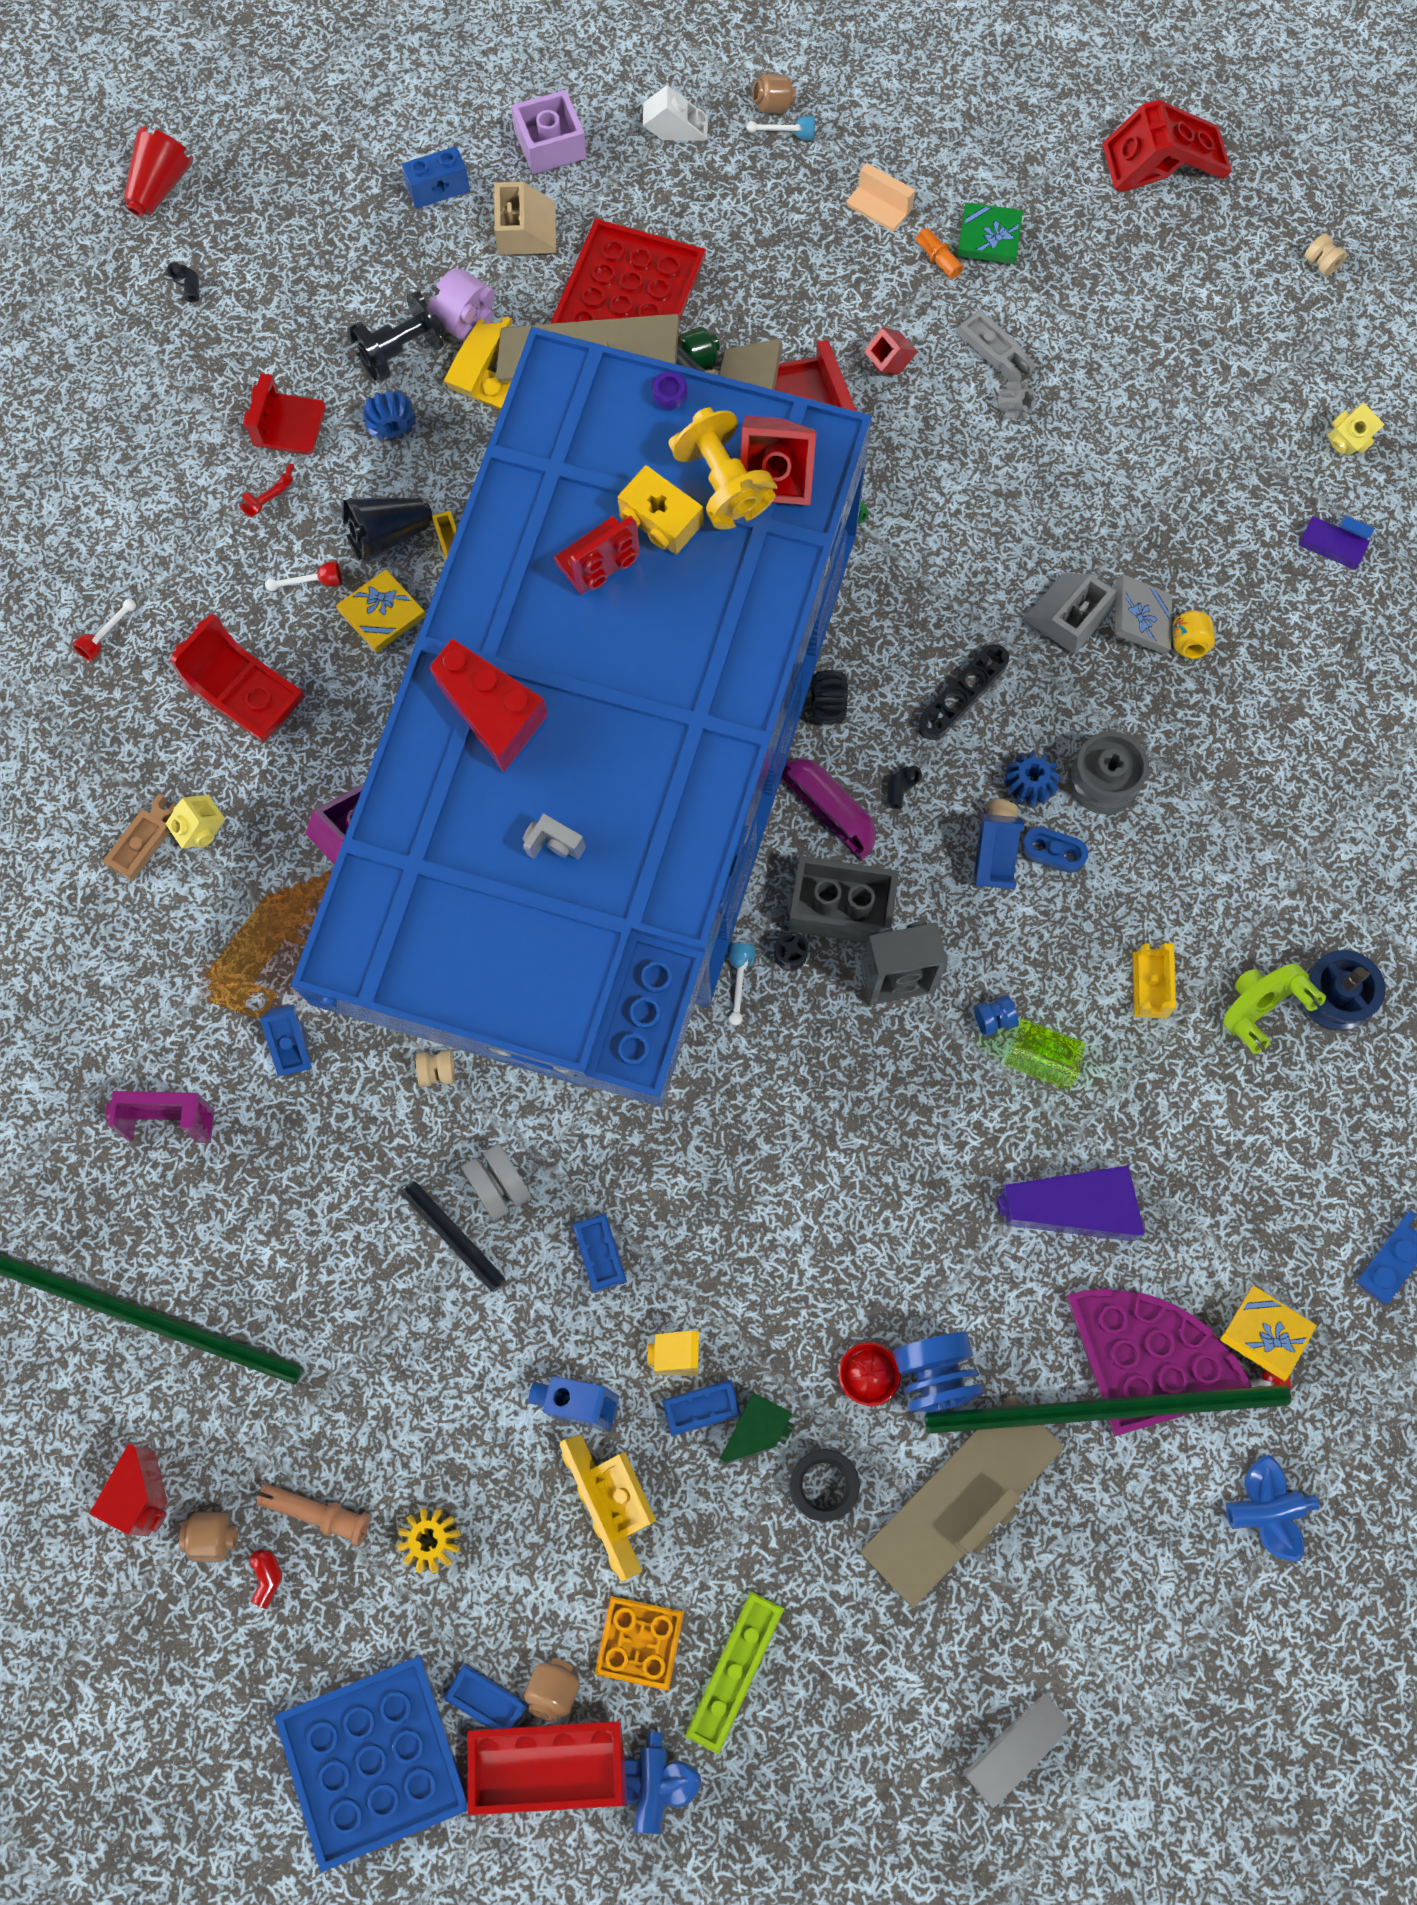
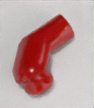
(268, 1574)

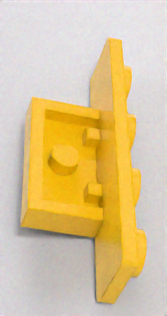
(613, 1501)

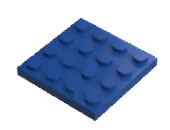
(371, 1763)

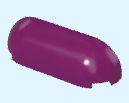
(831, 804)

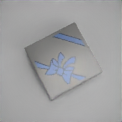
(1143, 614)

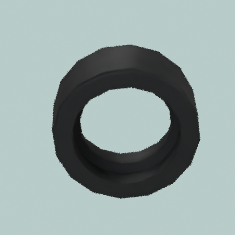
(851, 1478)

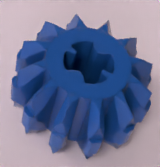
(389, 415)
(1024, 787)

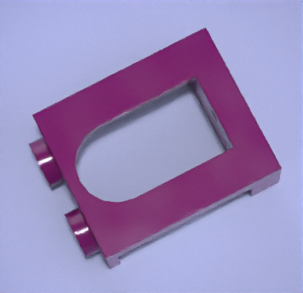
(189, 1108)

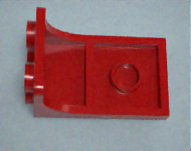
(234, 680)

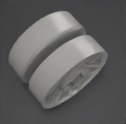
(495, 1181)

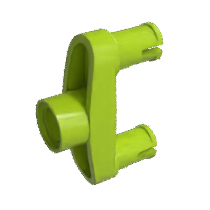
(1261, 995)

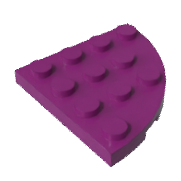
(1149, 1349)

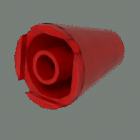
(154, 170)

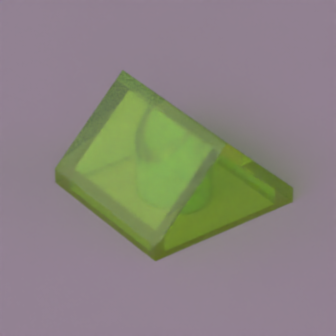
(1046, 1054)

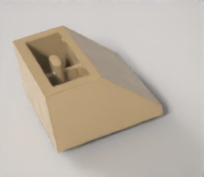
(523, 219)

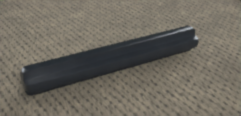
(453, 1236)

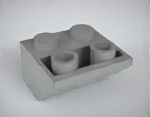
(1072, 609)

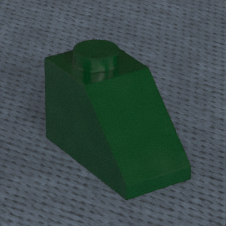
(758, 1430)

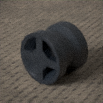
(793, 944)

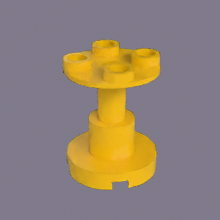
(735, 490)

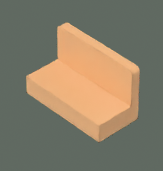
(881, 198)

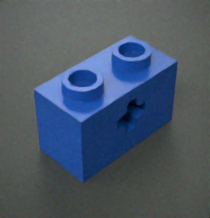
(436, 177)

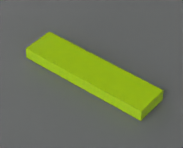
(734, 1673)

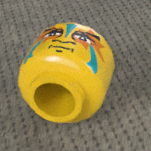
(1193, 634)

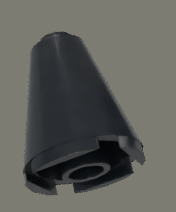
(383, 523)

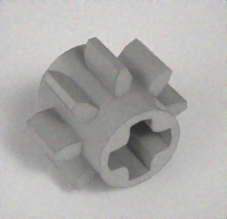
(1016, 400)

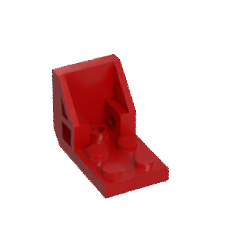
(1159, 142)

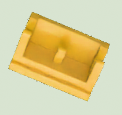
(1154, 981)

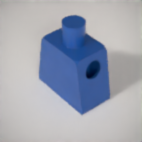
(588, 1403)

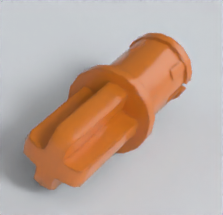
(939, 253)

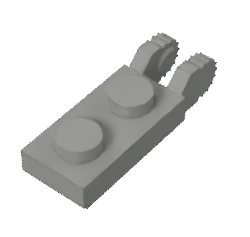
(995, 346)

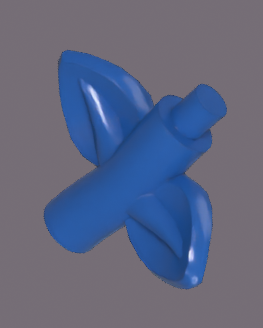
(1272, 1510)
(655, 1784)

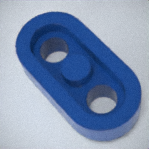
(1055, 847)

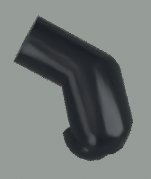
(187, 279)

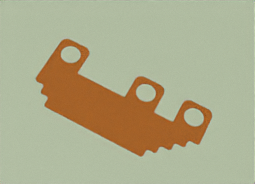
(256, 942)

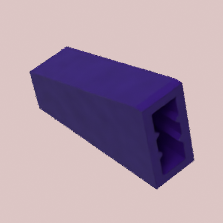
(1079, 1204)

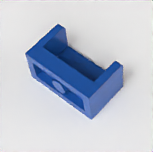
(997, 851)

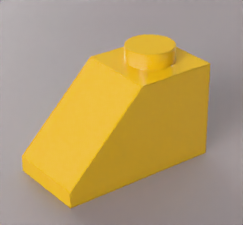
(675, 1353)

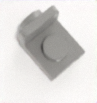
(559, 838)

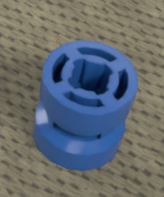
(996, 1015)

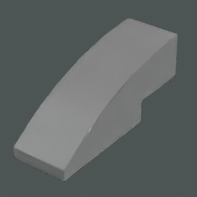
(1017, 1751)

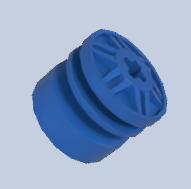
(938, 1372)

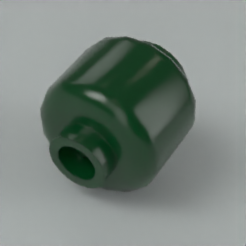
(700, 345)

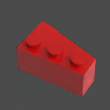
(489, 701)

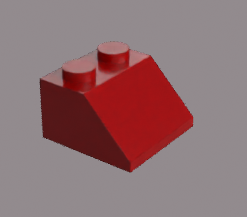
(133, 1494)

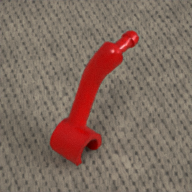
(254, 505)

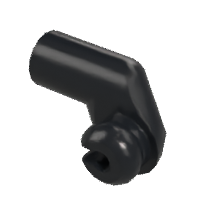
(900, 783)

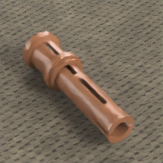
(330, 1518)

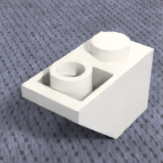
(674, 117)

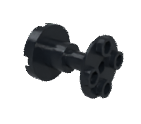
(387, 342)

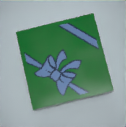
(990, 233)

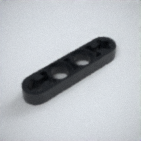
(965, 693)

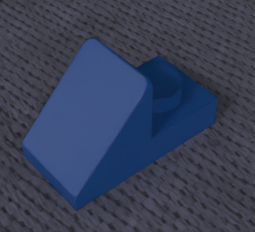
(286, 1040)

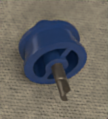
(1351, 987)

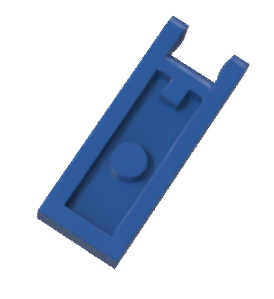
(1392, 1262)

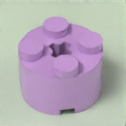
(462, 303)

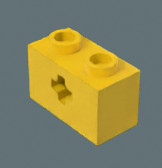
(648, 498)

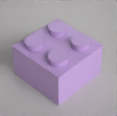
(549, 131)

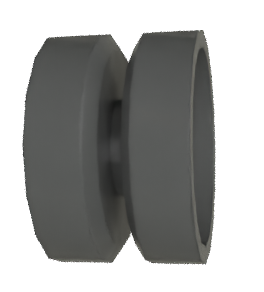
(1108, 772)

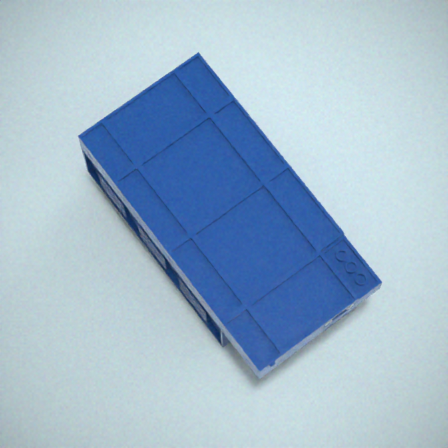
(657, 744)

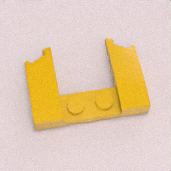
(472, 365)

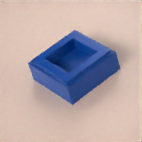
(1356, 527)

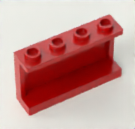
(815, 378)

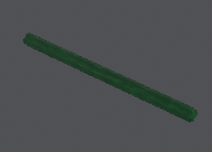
(150, 1320)
(1107, 1409)

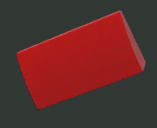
(546, 1768)

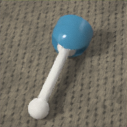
(803, 128)
(741, 957)

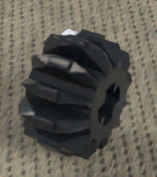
(829, 697)

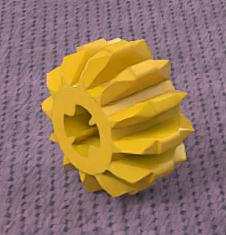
(418, 1548)

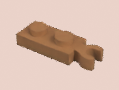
(140, 840)

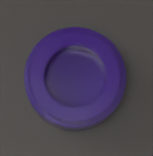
(669, 390)

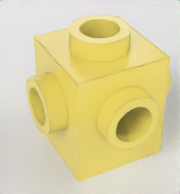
(1354, 430)
(195, 821)

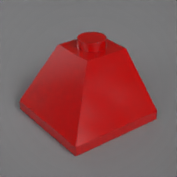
(784, 452)

